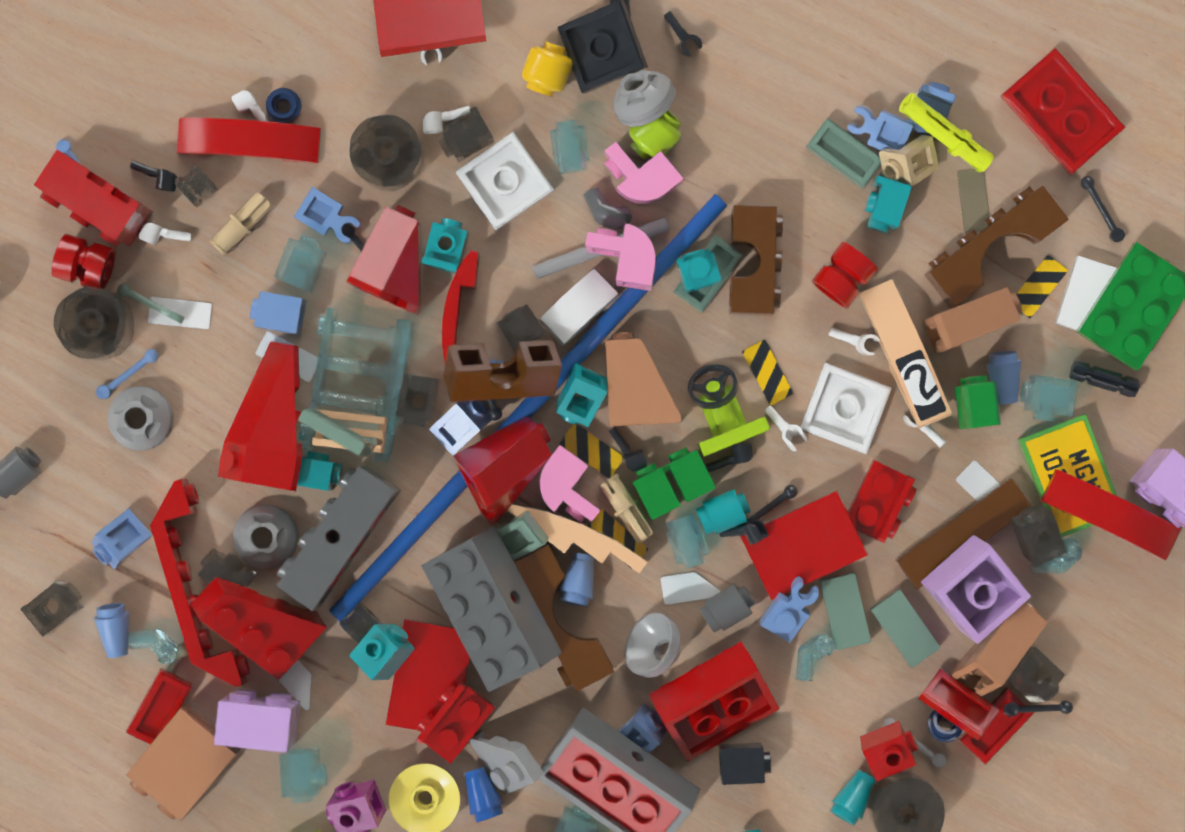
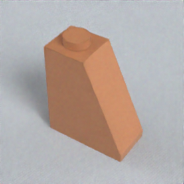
(973, 319)
(635, 385)
(997, 655)

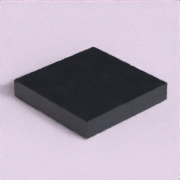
(602, 46)

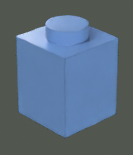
(278, 312)

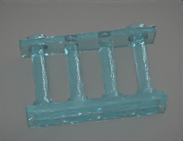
(390, 372)

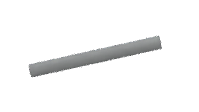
(580, 255)

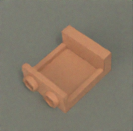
(181, 764)

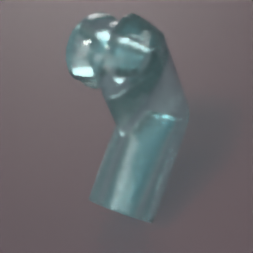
(1062, 563)
(157, 641)
(810, 652)

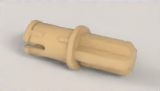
(240, 224)
(626, 508)

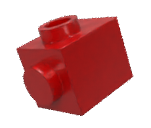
(889, 750)

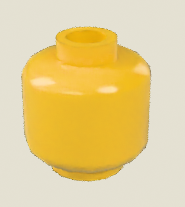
(547, 69)

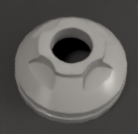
(643, 97)
(158, 421)
(283, 531)
(646, 643)

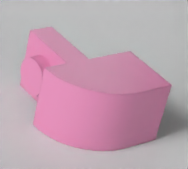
(645, 184)
(634, 251)
(557, 481)

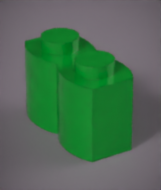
(977, 403)

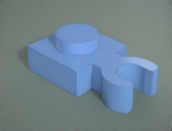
(885, 131)
(323, 213)
(788, 614)

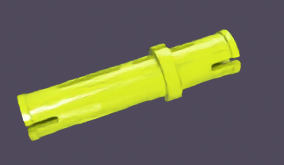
(958, 141)

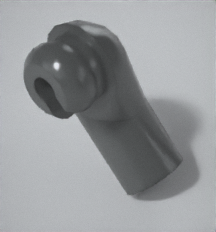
(604, 213)

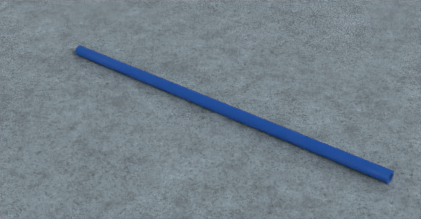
(529, 407)

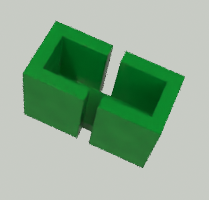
(688, 473)

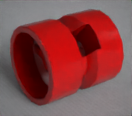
(77, 260)
(846, 273)

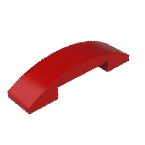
(249, 139)
(464, 278)
(1111, 514)

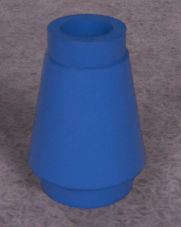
(482, 795)

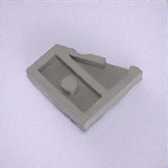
(508, 762)

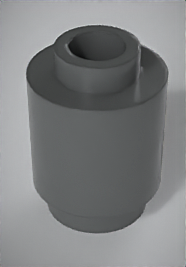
(18, 470)
(727, 607)

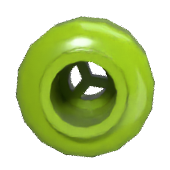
(656, 136)

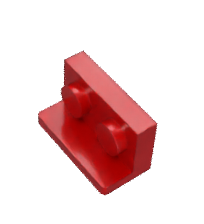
(880, 501)
(455, 721)

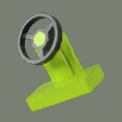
(722, 410)

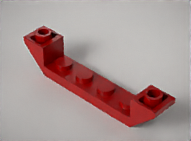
(227, 665)

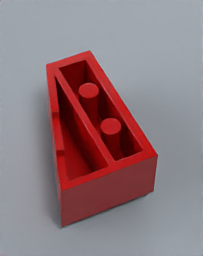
(92, 200)
(258, 626)

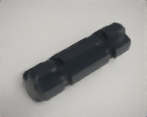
(1104, 379)

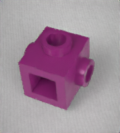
(355, 807)

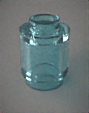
(569, 147)
(687, 541)

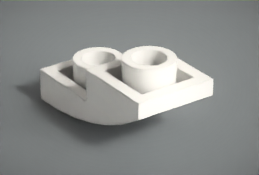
(578, 307)

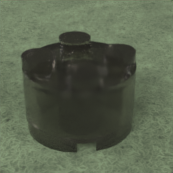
(386, 132)
(88, 304)
(898, 792)

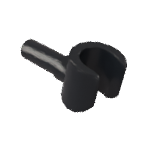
(681, 34)
(163, 177)
(741, 454)
(634, 460)
(754, 531)

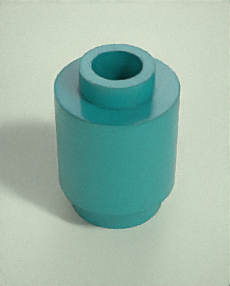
(723, 512)

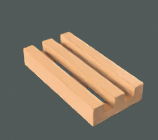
(380, 434)

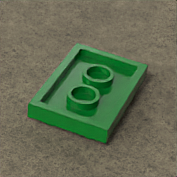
(1134, 306)

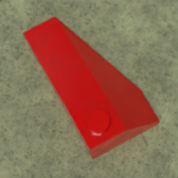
(263, 435)

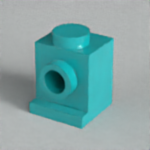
(886, 204)
(449, 259)
(698, 270)
(581, 409)
(319, 472)

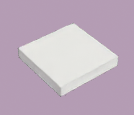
(504, 181)
(1082, 290)
(845, 408)

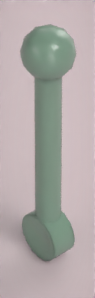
(125, 290)

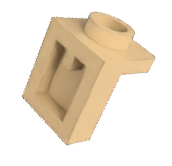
(911, 162)

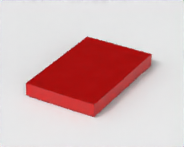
(427, 24)
(1062, 111)
(806, 544)
(426, 673)

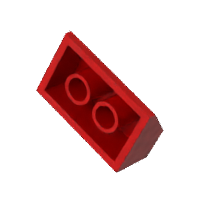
(714, 701)

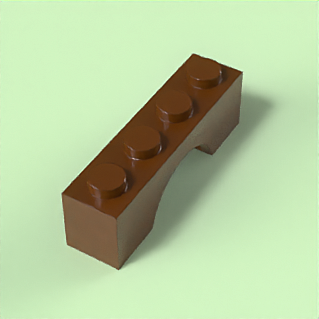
(1031, 219)
(581, 658)

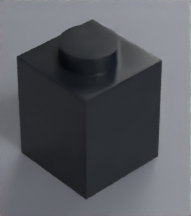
(743, 763)

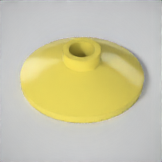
(419, 816)

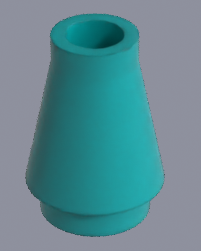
(853, 798)

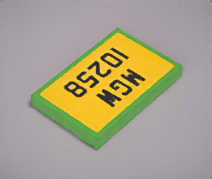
(1073, 450)

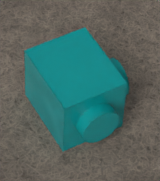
(382, 651)

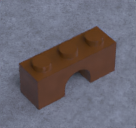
(757, 229)
(528, 373)

